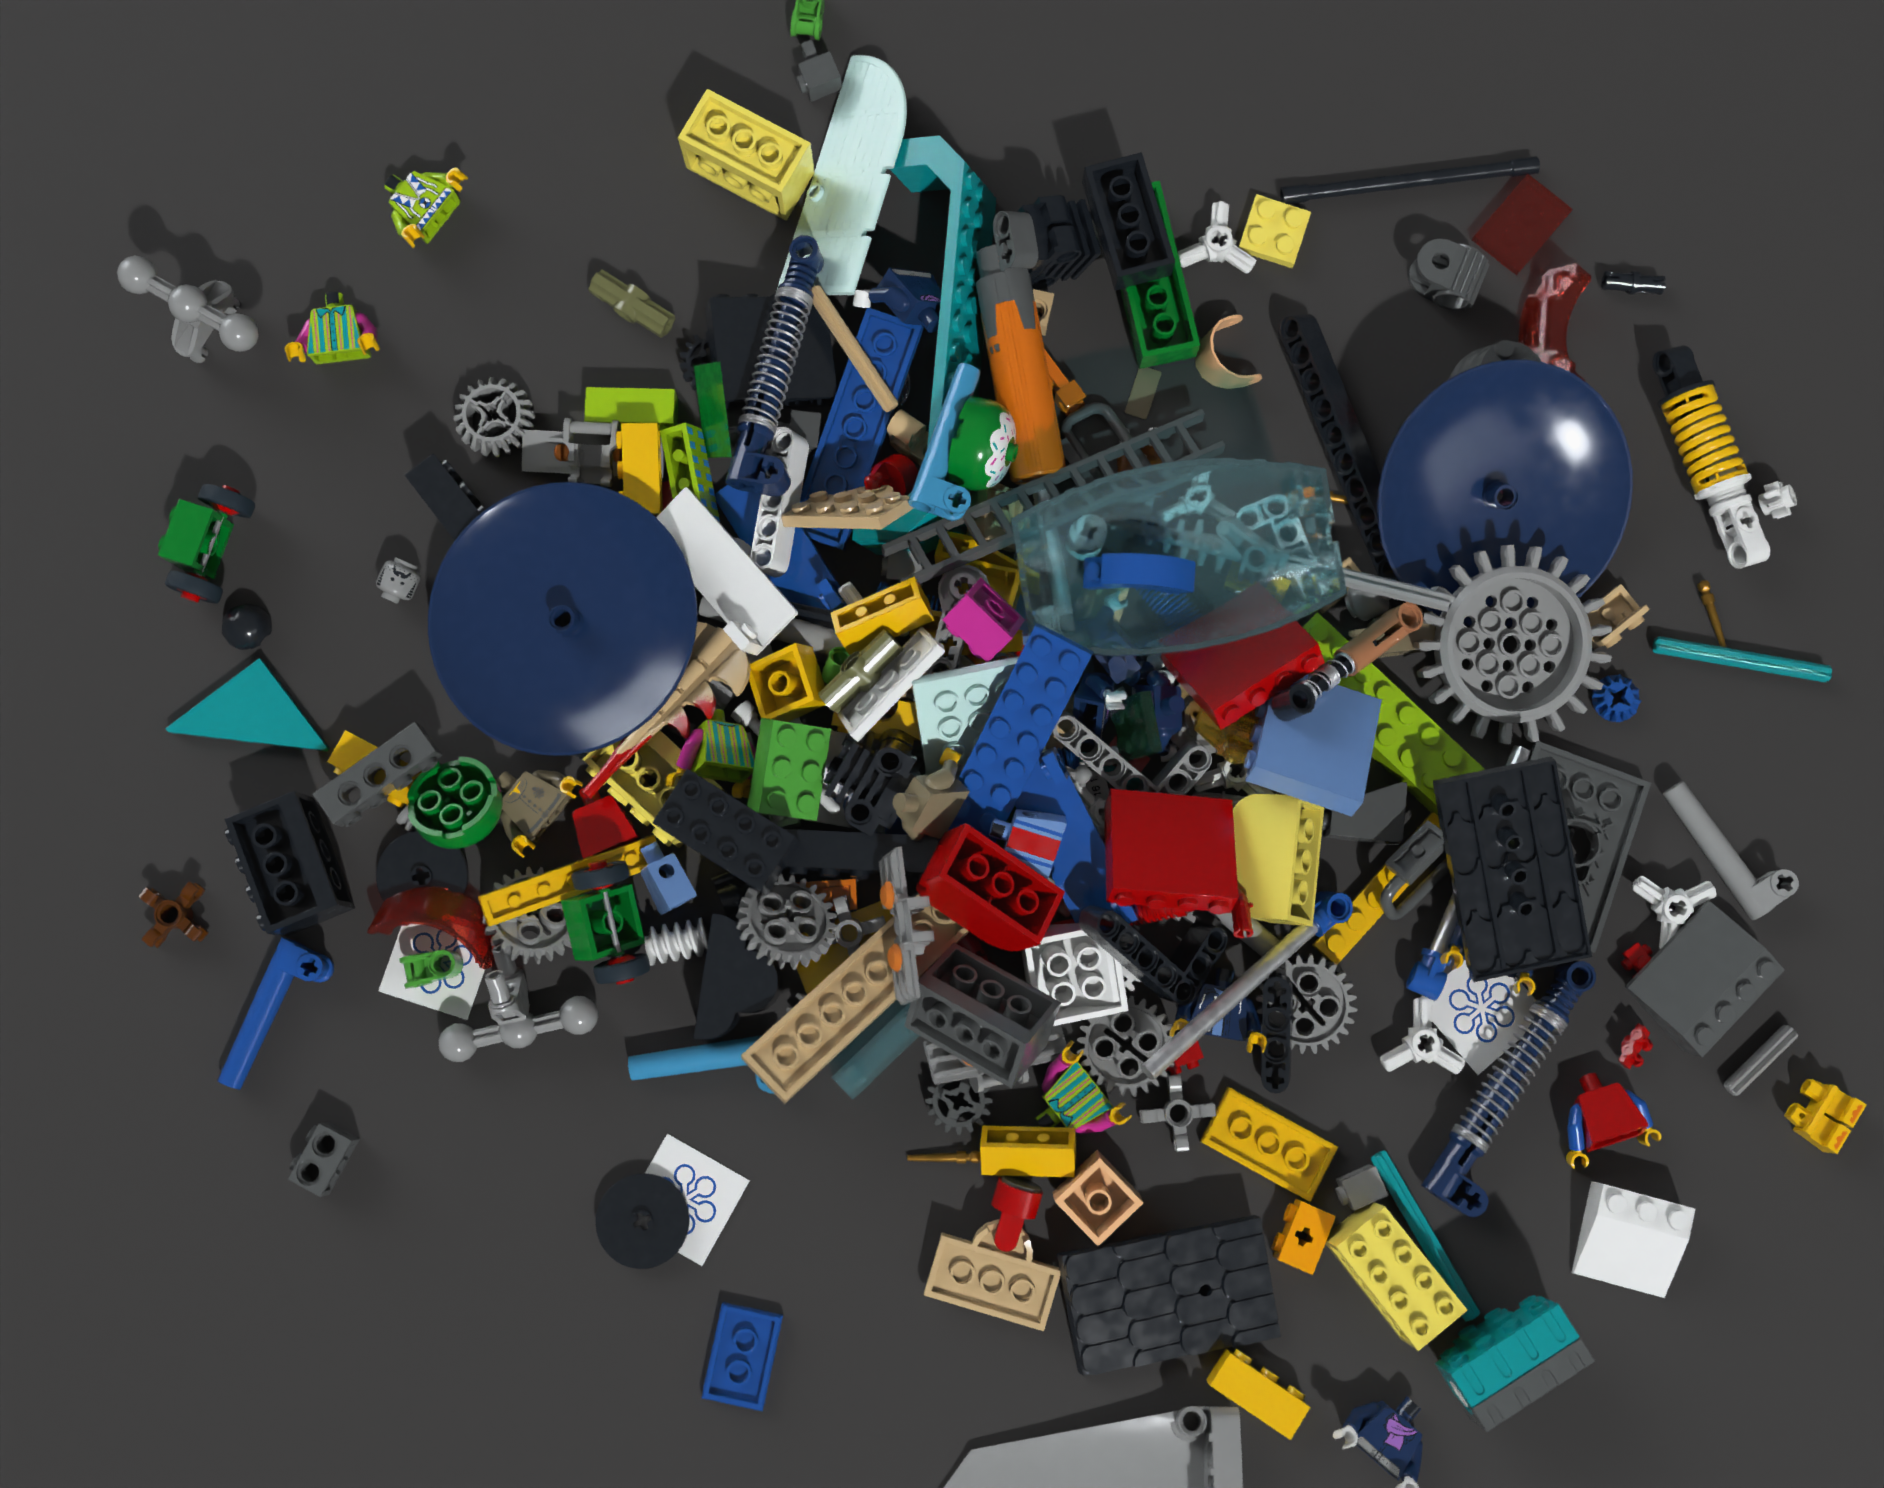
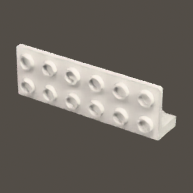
(727, 575)

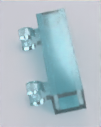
(875, 1055)

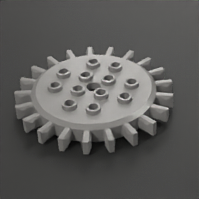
(1564, 646)

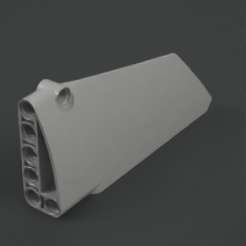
(1120, 1454)

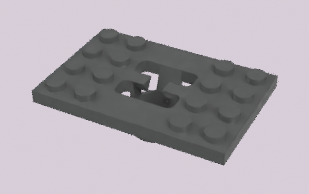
(1602, 803)

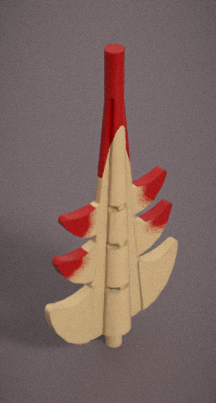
(711, 659)

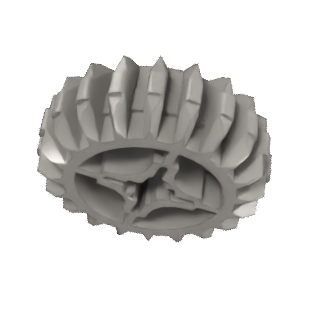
(504, 396)

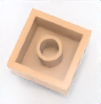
(1097, 1198)

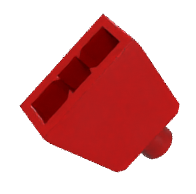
(602, 825)

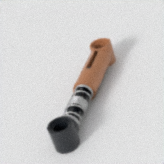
(1348, 660)

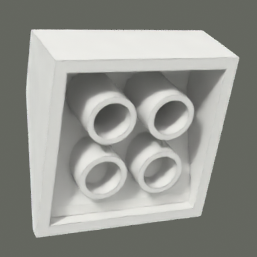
(1076, 973)
(1632, 1239)

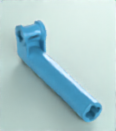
(930, 489)
(693, 1059)

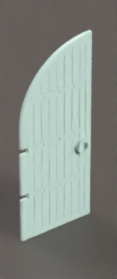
(851, 172)

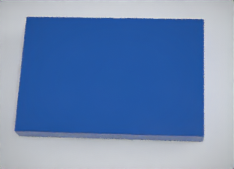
(742, 1356)

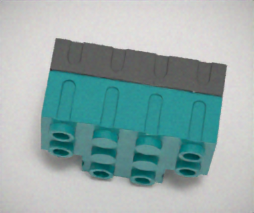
(1512, 1360)

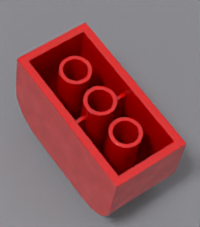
(989, 890)

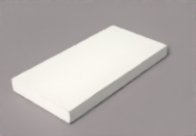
(896, 679)

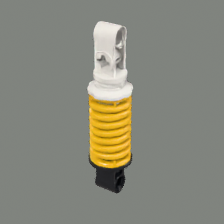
(1708, 454)

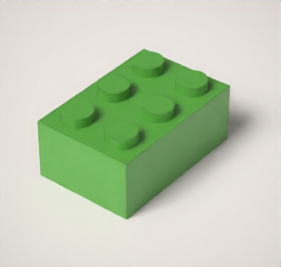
(789, 769)

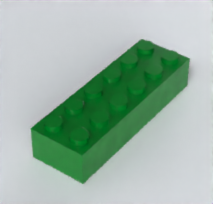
(1161, 311)

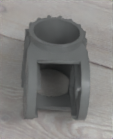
(1448, 273)

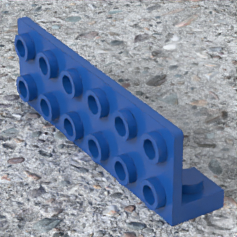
(807, 576)
(1081, 855)

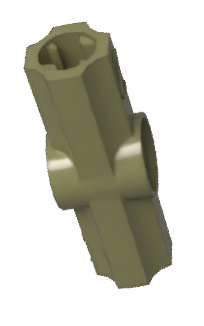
(631, 303)
(860, 671)

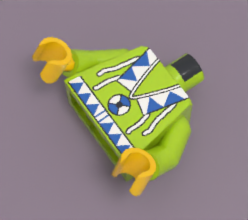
(423, 202)

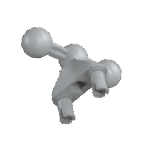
(194, 308)
(510, 1008)

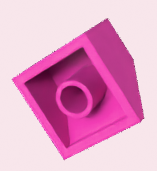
(983, 620)

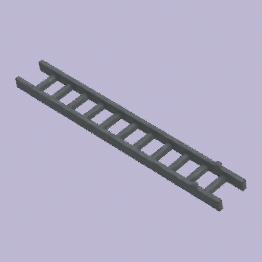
(1046, 482)

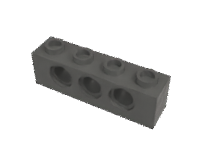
(335, 794)

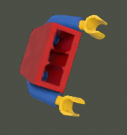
(1605, 1118)

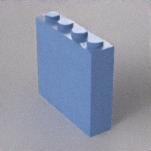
(1319, 754)

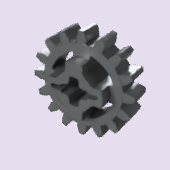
(953, 1114)

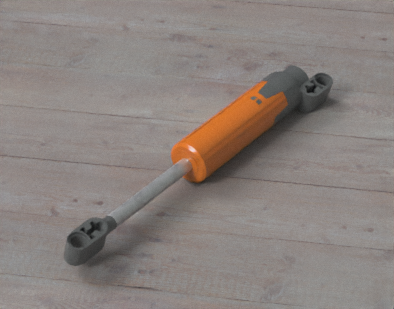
(1018, 350)

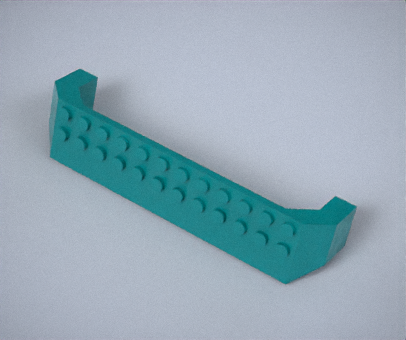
(932, 166)

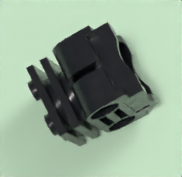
(1063, 239)
(873, 777)

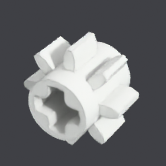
(1777, 499)

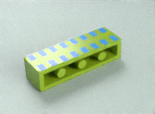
(688, 463)

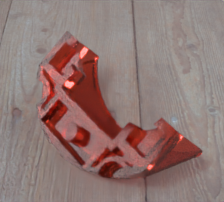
(1548, 314)
(439, 909)

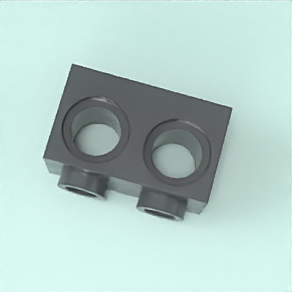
(329, 1163)

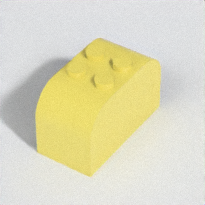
(1278, 856)

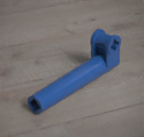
(287, 961)

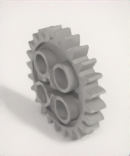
(787, 923)
(510, 932)
(1328, 986)
(1110, 1068)

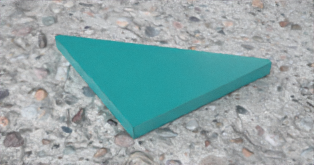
(251, 710)

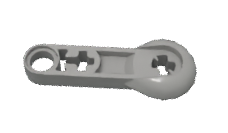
(948, 597)

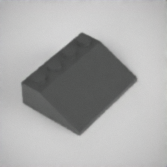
(1704, 979)

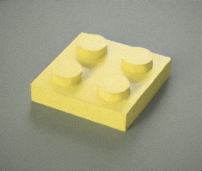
(1274, 231)

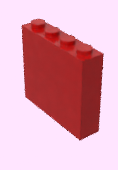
(1246, 673)
(1170, 851)

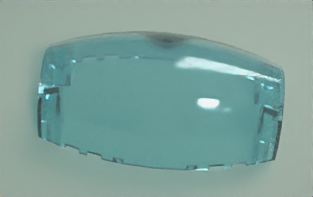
(1246, 523)

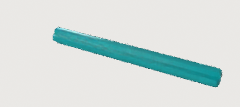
(1742, 659)
(1423, 1231)

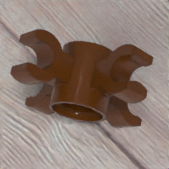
(184, 922)

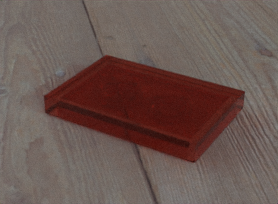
(1522, 224)

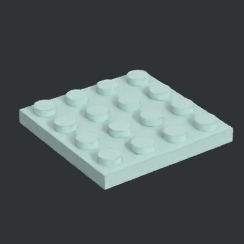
(956, 706)

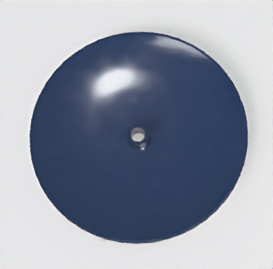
(1514, 431)
(502, 609)

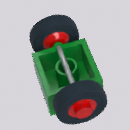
(199, 538)
(606, 922)

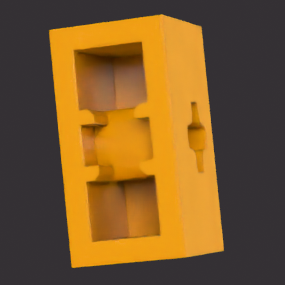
(1302, 1253)

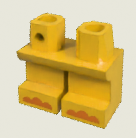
(1826, 1116)

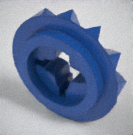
(1603, 699)

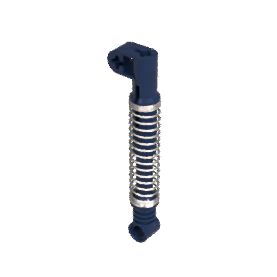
(757, 423)
(1474, 1133)

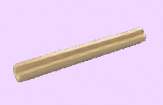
(853, 350)

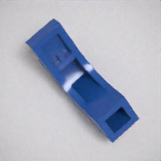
(1139, 571)

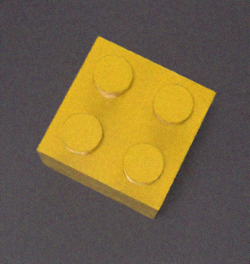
(787, 683)

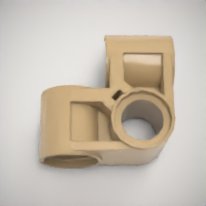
(908, 436)

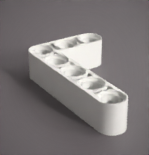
(771, 539)

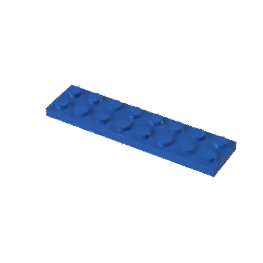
(856, 419)
(1019, 727)

